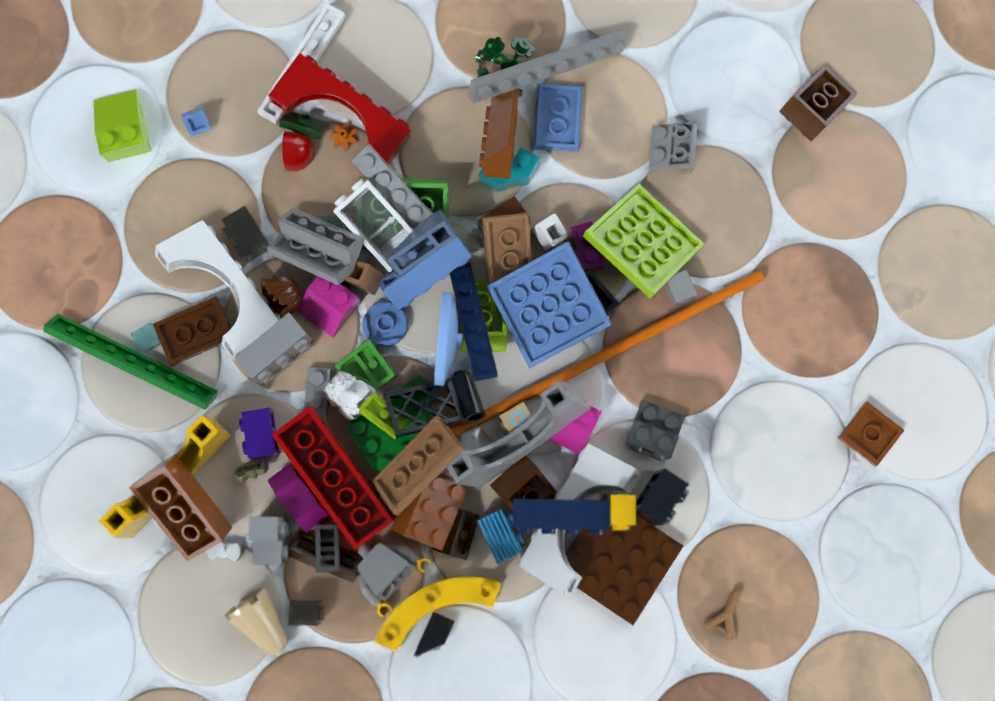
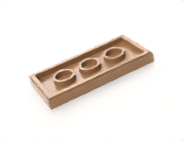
(417, 465)

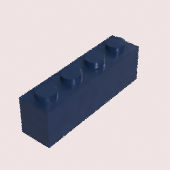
(561, 514)

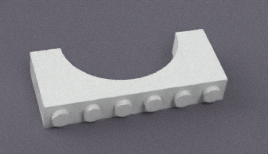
(201, 250)
(592, 474)

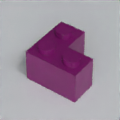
(586, 253)

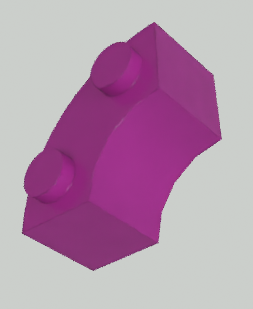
(298, 498)

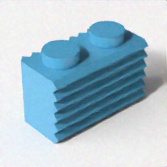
(500, 535)

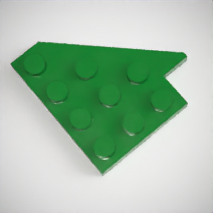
(376, 444)

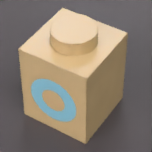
(514, 418)

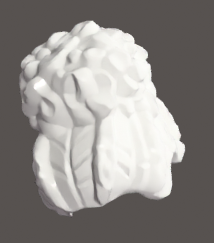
(347, 394)

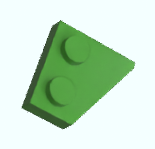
(367, 365)

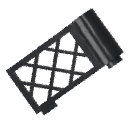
(461, 391)

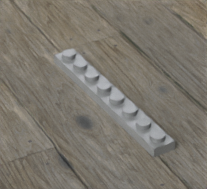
(546, 66)

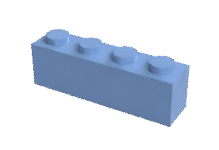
(419, 279)

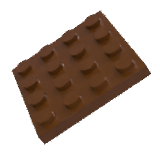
(623, 566)

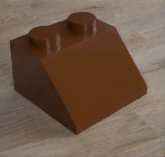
(523, 481)

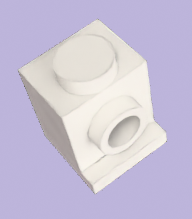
(550, 232)

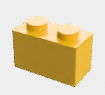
(622, 511)

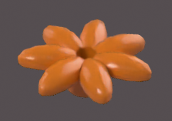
(343, 139)

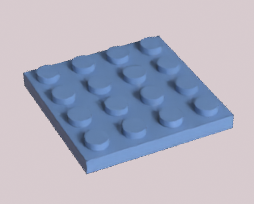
(549, 305)

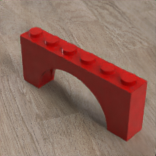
(309, 82)

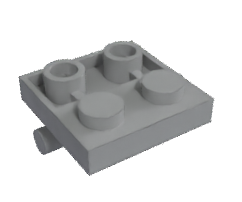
(673, 146)

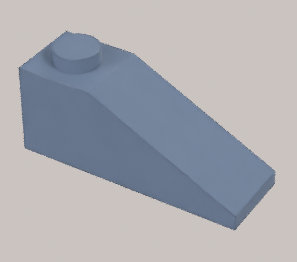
(422, 242)

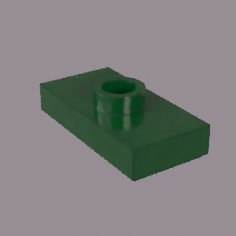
(304, 124)

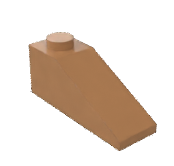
(364, 278)

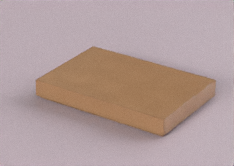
(506, 244)

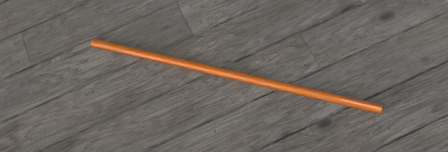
(613, 350)

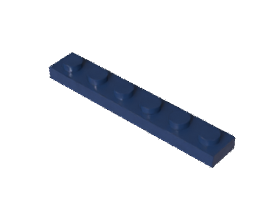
(473, 323)

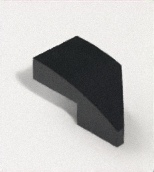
(434, 634)

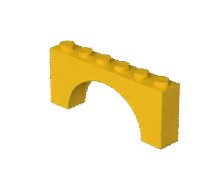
(201, 443)

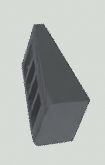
(325, 529)

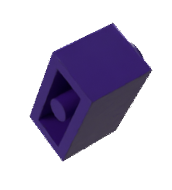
(257, 429)

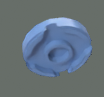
(385, 324)

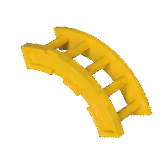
(432, 597)

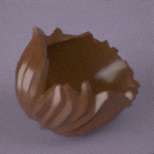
(281, 294)

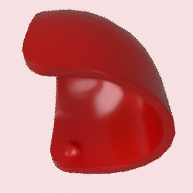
(296, 151)

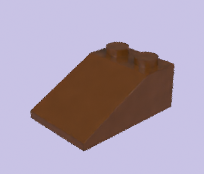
(817, 103)

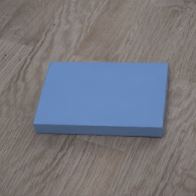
(558, 117)

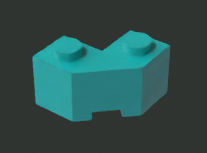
(522, 171)

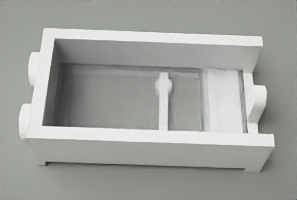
(374, 219)

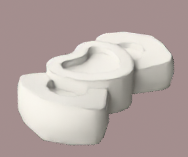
(228, 550)

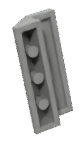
(316, 246)

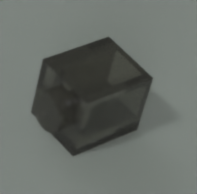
(306, 612)

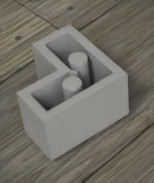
(269, 540)

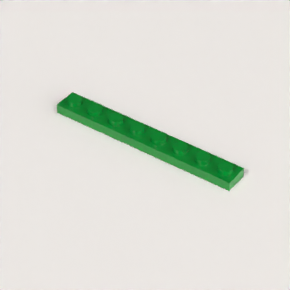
(130, 361)

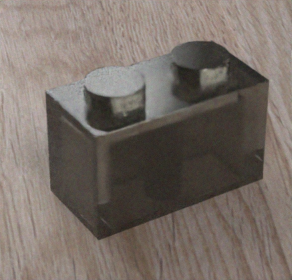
(246, 234)

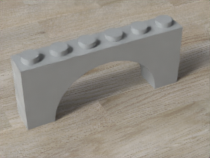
(558, 409)

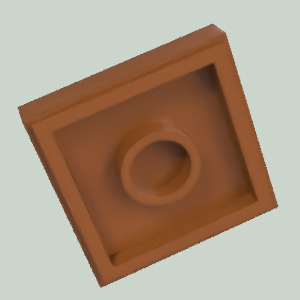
(871, 434)

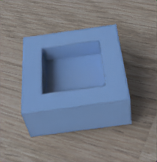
(196, 121)

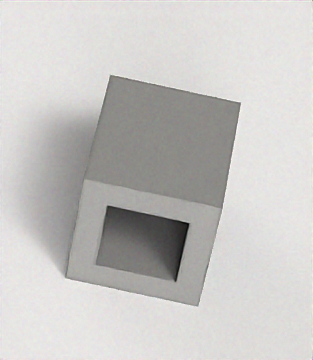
(680, 288)

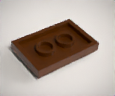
(192, 331)

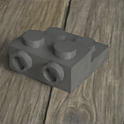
(655, 430)

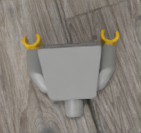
(384, 571)

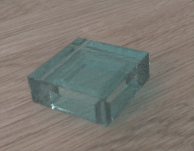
(146, 338)

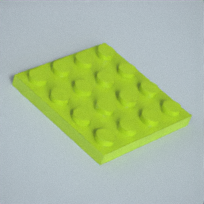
(643, 240)

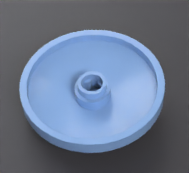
(448, 339)

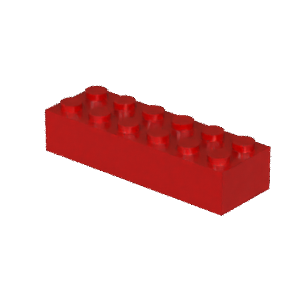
(333, 477)

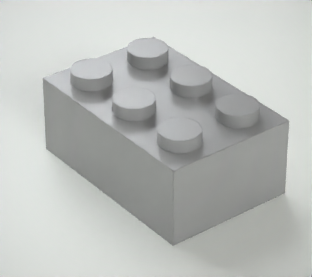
(274, 350)

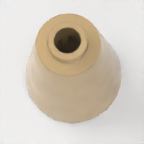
(259, 621)

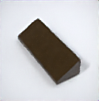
(304, 551)

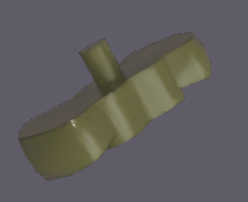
(251, 470)

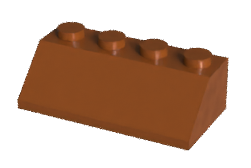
(500, 135)
(181, 507)

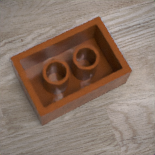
(432, 512)

